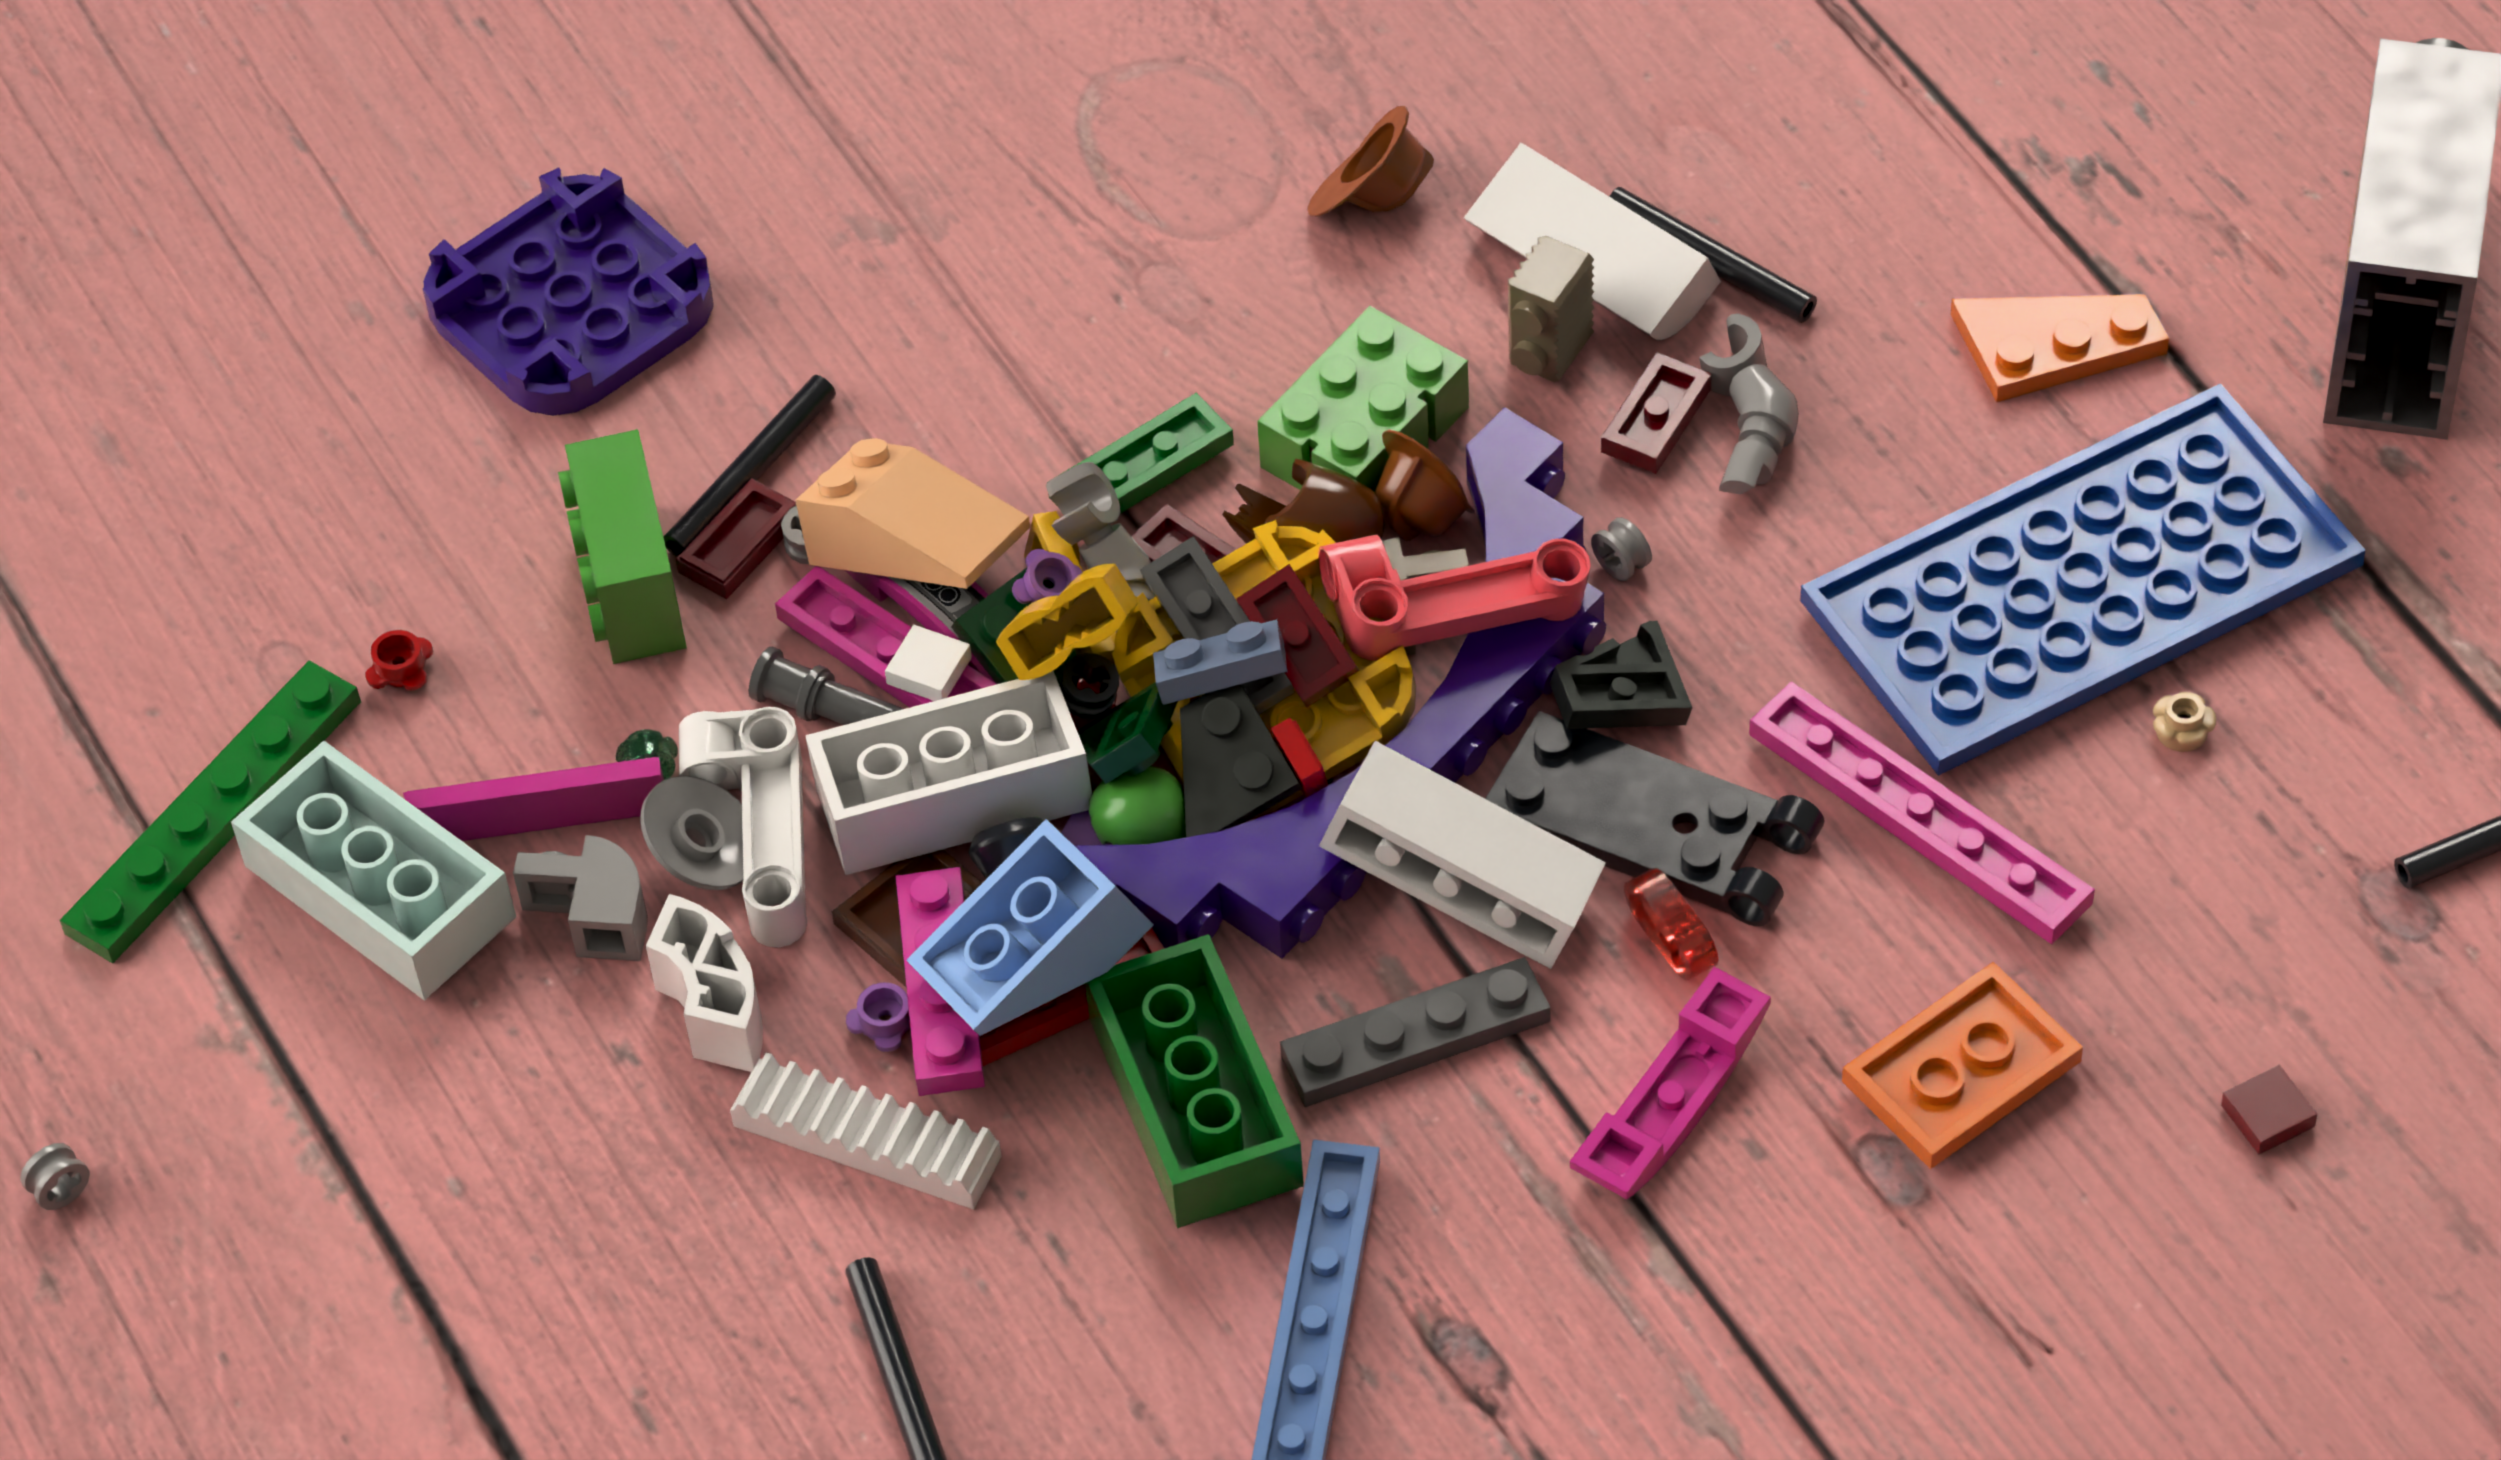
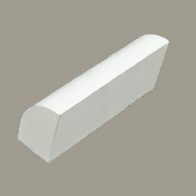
(1637, 266)
(1462, 854)

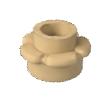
(2182, 733)

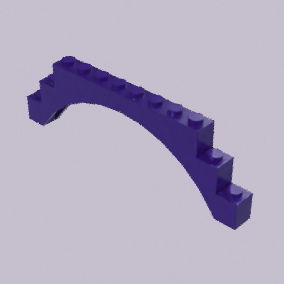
(1270, 870)

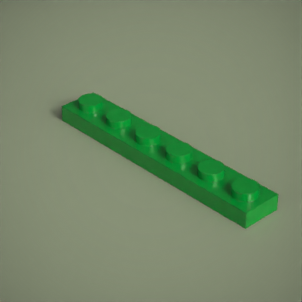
(200, 818)

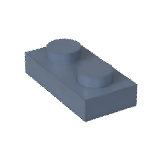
(1219, 662)

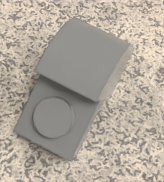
(596, 890)

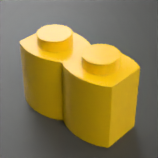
(1077, 618)

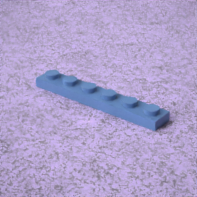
(1317, 1302)

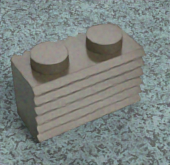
(1550, 308)

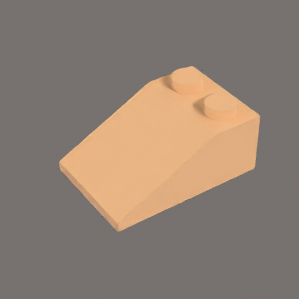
(904, 518)

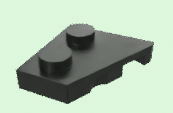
(1622, 685)
(1229, 762)

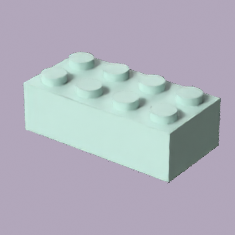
(374, 869)

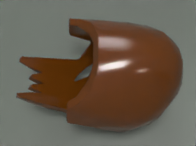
(1325, 502)

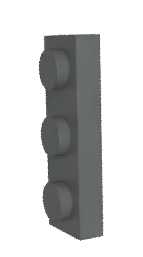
(1205, 608)

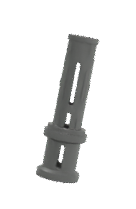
(811, 691)

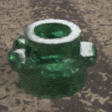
(649, 744)

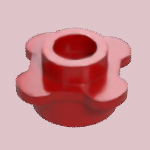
(395, 648)

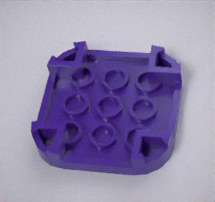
(568, 294)

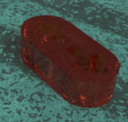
(1671, 923)

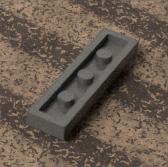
(1415, 1031)

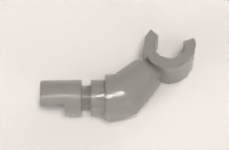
(1764, 404)
(1088, 510)

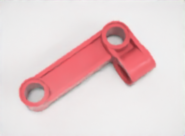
(1446, 602)

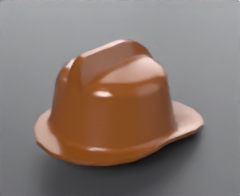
(1379, 172)
(1418, 489)

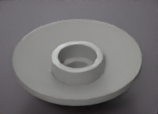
(695, 831)

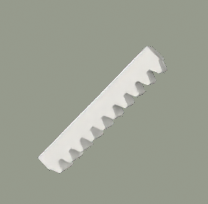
(866, 1131)

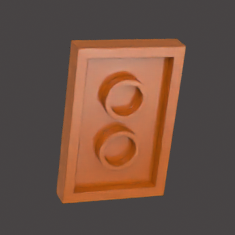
(1962, 1064)

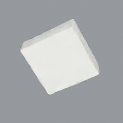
(928, 663)

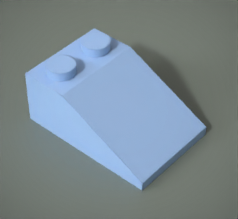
(1029, 933)

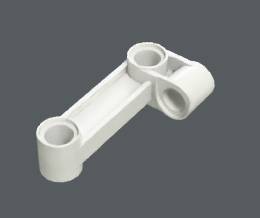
(762, 759)

